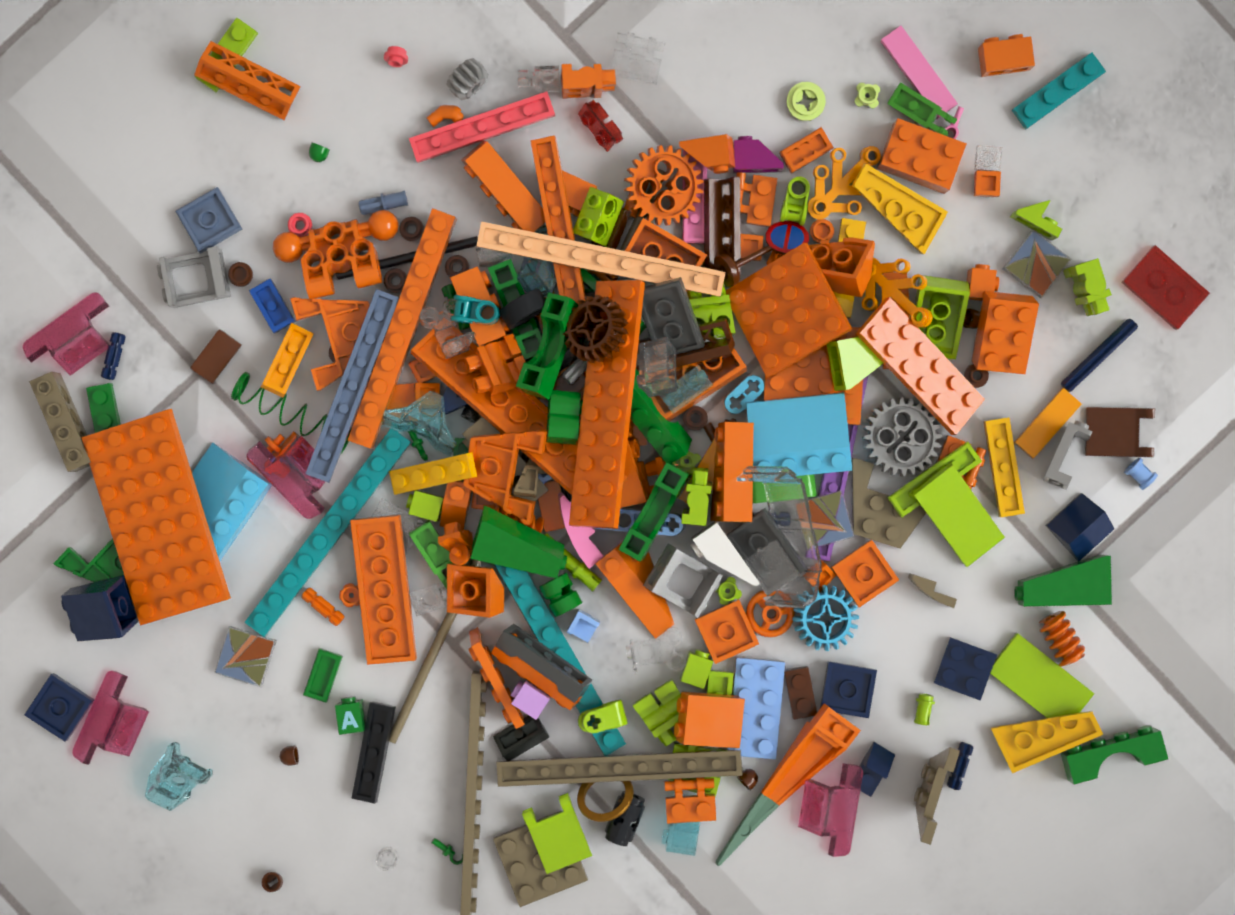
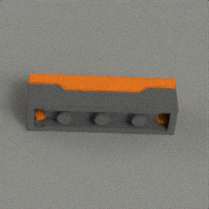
(541, 666)

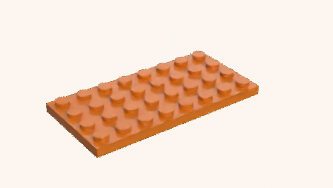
(156, 517)

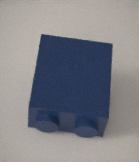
(100, 609)

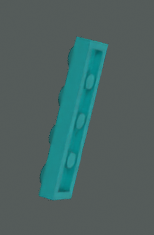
(1058, 90)

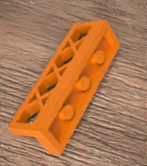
(244, 83)

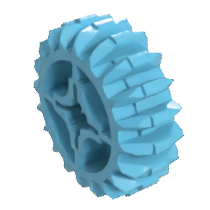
(847, 617)

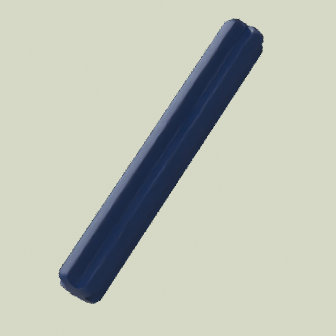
(1099, 355)

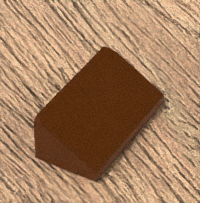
(216, 356)

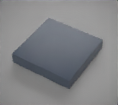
(208, 220)

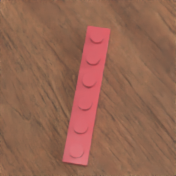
(482, 127)

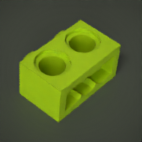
(598, 216)

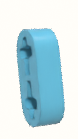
(747, 398)

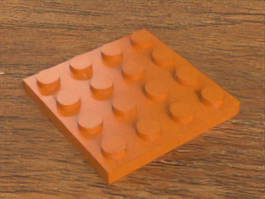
(787, 310)
(814, 377)

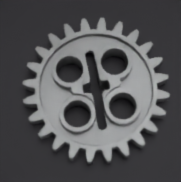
(916, 452)

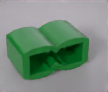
(563, 417)

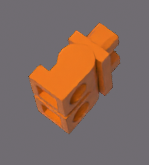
(586, 81)
(498, 364)

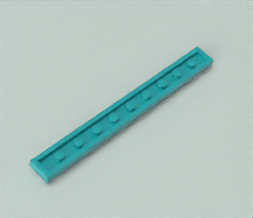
(328, 532)
(550, 635)

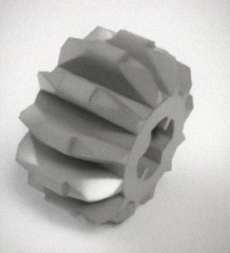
(467, 79)

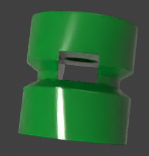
(560, 594)

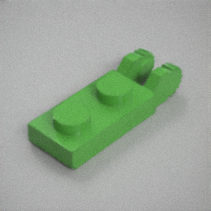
(919, 108)
(436, 556)

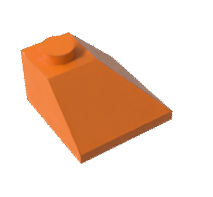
(474, 591)

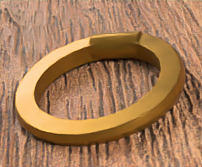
(604, 816)

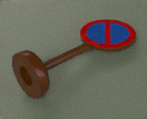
(780, 238)

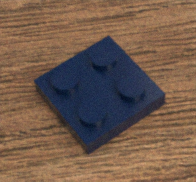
(965, 668)
(849, 689)
(59, 707)

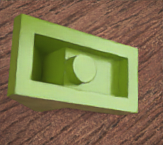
(1032, 218)

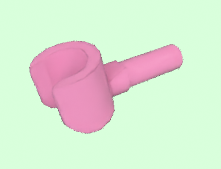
(953, 127)

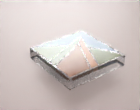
(1036, 263)
(830, 518)
(245, 656)

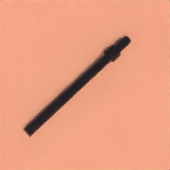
(408, 257)

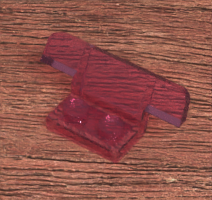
(71, 336)
(289, 475)
(110, 722)
(833, 809)

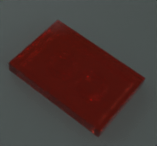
(1165, 287)

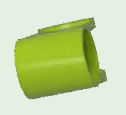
(795, 203)
(606, 716)

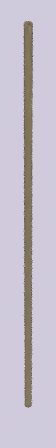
(450, 617)

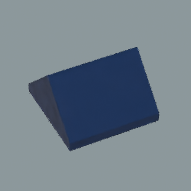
(1080, 526)

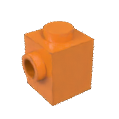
(981, 280)

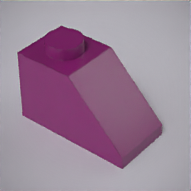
(754, 157)

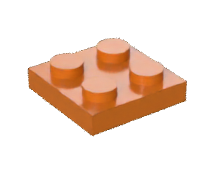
(865, 573)
(726, 631)

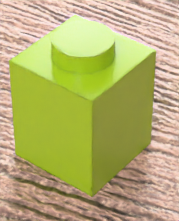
(425, 505)
(696, 669)

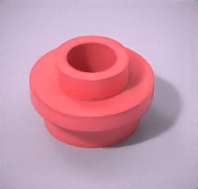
(396, 56)
(294, 219)

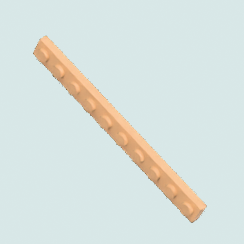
(598, 258)

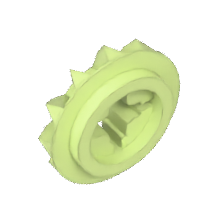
(812, 92)

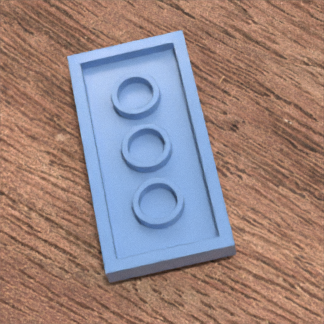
(761, 687)

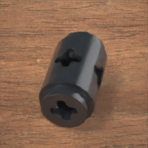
(619, 829)

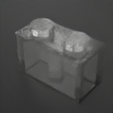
(657, 367)

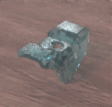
(424, 418)
(163, 789)

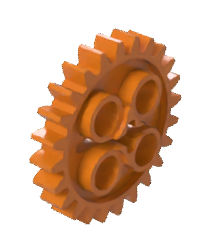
(647, 171)

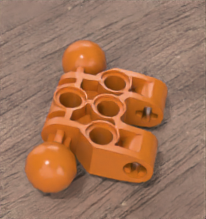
(320, 247)

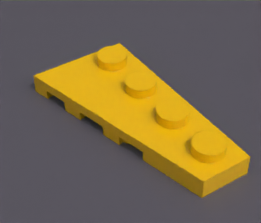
(903, 208)
(1042, 738)

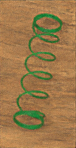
(241, 385)

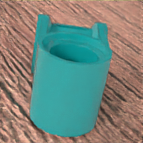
(470, 311)

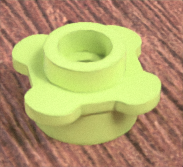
(872, 90)

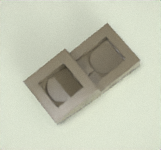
(927, 587)

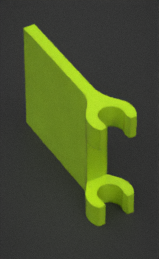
(558, 836)

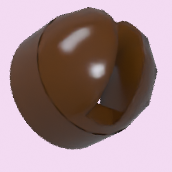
(974, 315)
(289, 755)
(748, 779)
(268, 878)

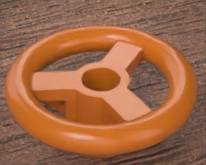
(763, 630)

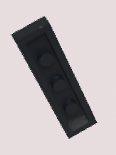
(373, 752)

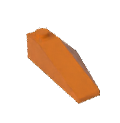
(844, 264)
(628, 578)

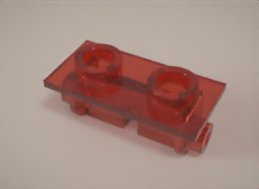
(606, 134)

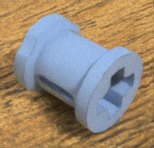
(1141, 473)

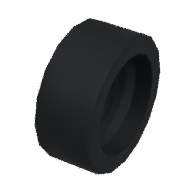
(523, 308)

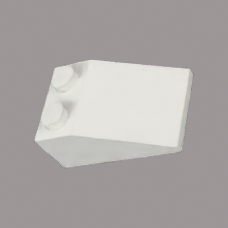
(718, 549)

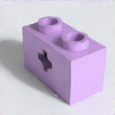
(529, 698)

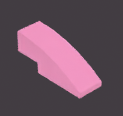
(579, 535)

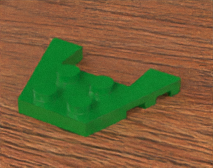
(102, 567)

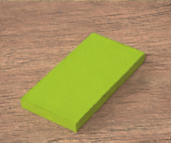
(958, 515)
(1039, 679)

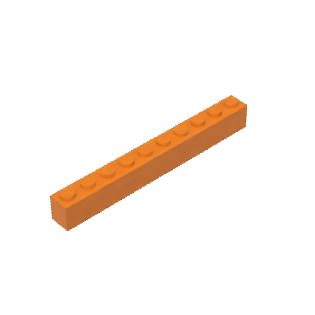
(402, 328)

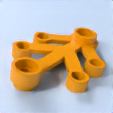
(840, 184)
(891, 288)

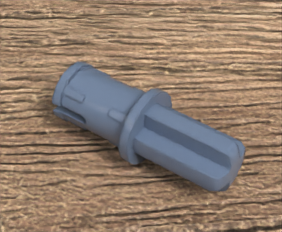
(383, 202)

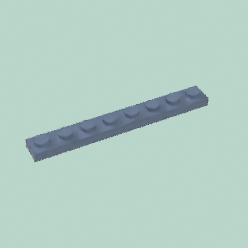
(352, 386)

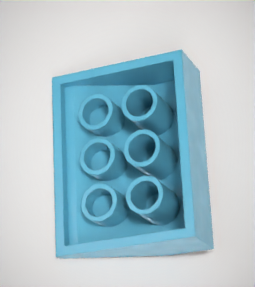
(801, 433)
(227, 494)

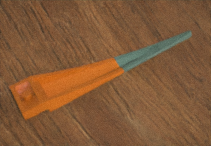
(810, 752)

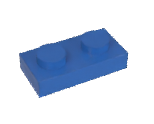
(272, 306)

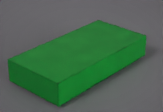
(323, 675)

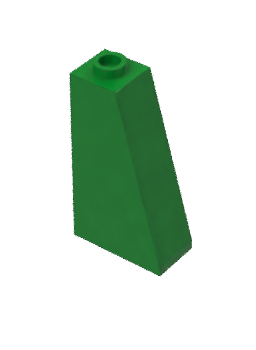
(516, 546)
(1070, 585)

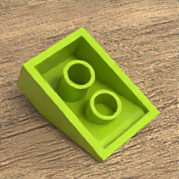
(948, 304)

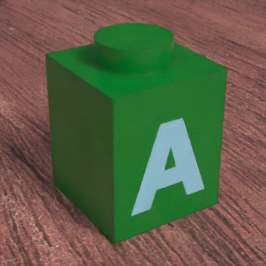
(350, 715)

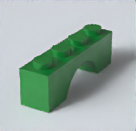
(509, 289)
(541, 372)
(666, 437)
(654, 513)
(1084, 762)

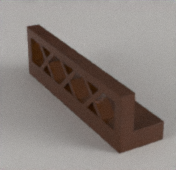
(717, 221)
(712, 349)

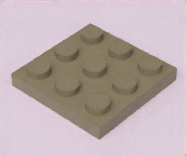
(527, 871)

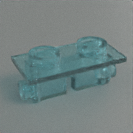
(688, 388)

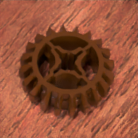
(602, 334)

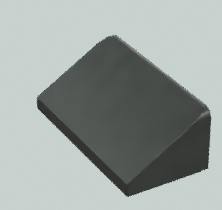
(515, 741)

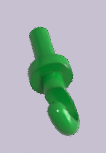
(417, 443)
(447, 850)

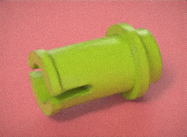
(924, 709)

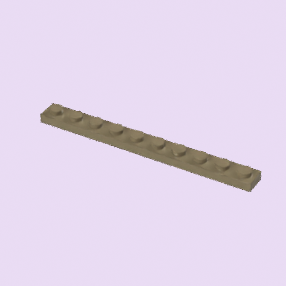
(619, 768)
(473, 783)

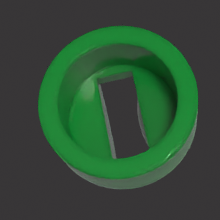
(318, 153)

